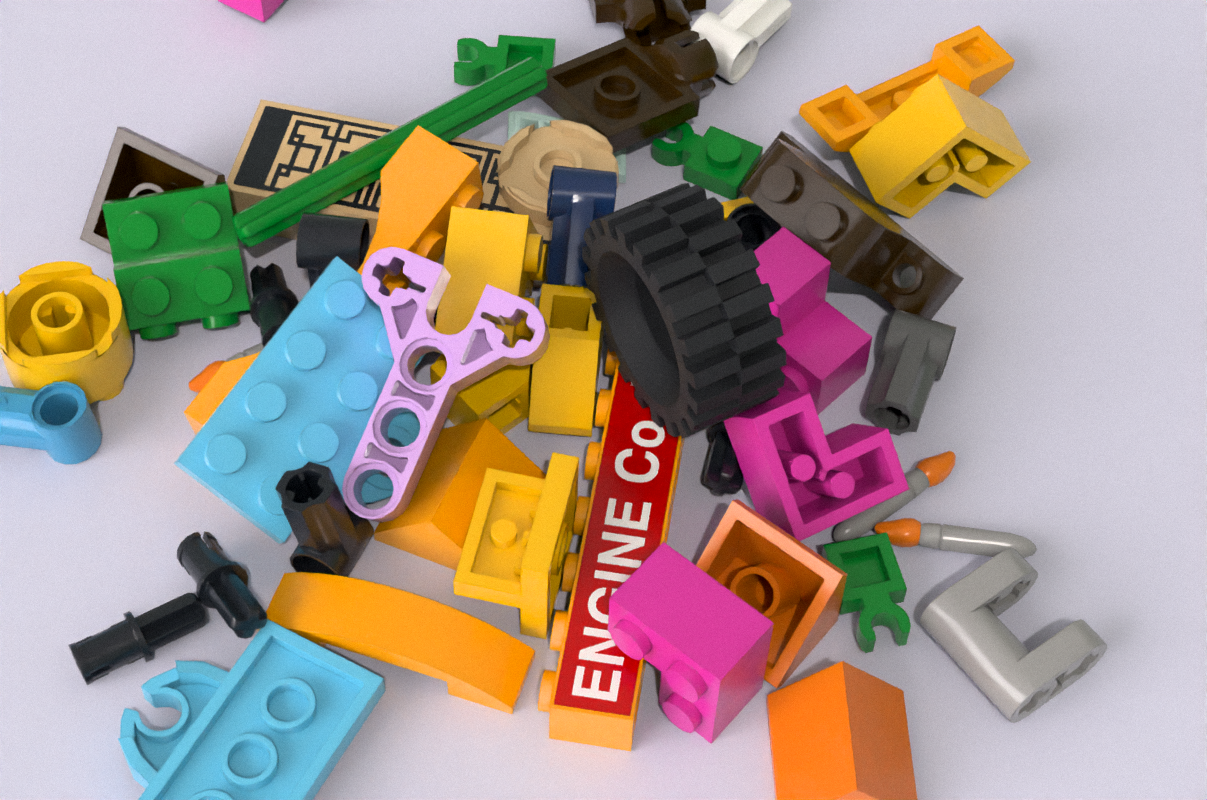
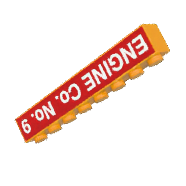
(622, 523)

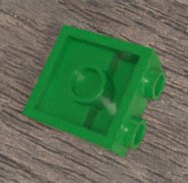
(176, 259)

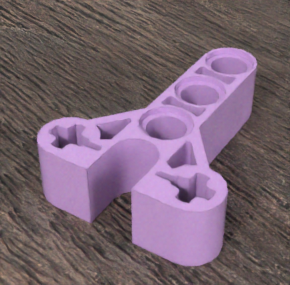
(412, 333)

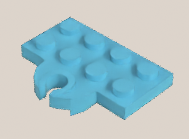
(301, 404)
(253, 731)

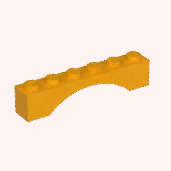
(413, 215)

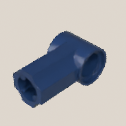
(573, 202)

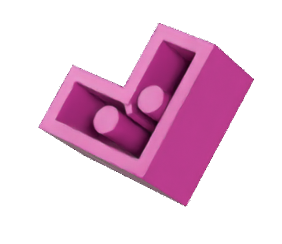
(821, 344)
(811, 478)
(697, 635)

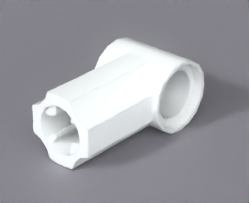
(740, 33)

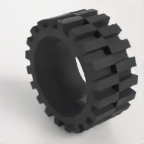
(684, 309)

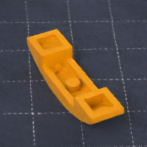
(966, 59)
(406, 632)

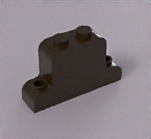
(847, 228)

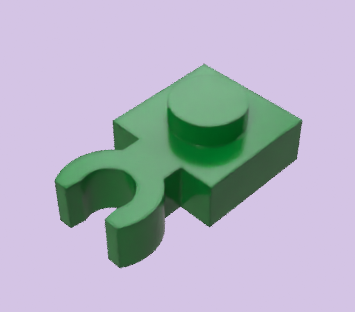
(491, 61)
(712, 161)
(871, 586)

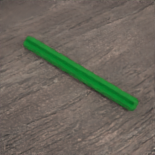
(365, 163)

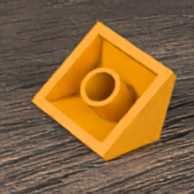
(448, 491)

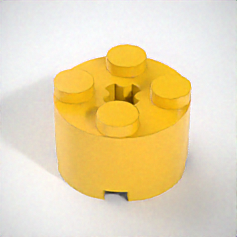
(65, 328)

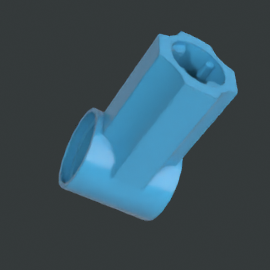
(41, 417)

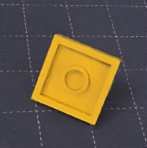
(521, 541)

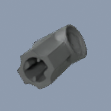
(911, 361)

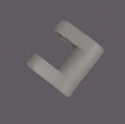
(1009, 674)

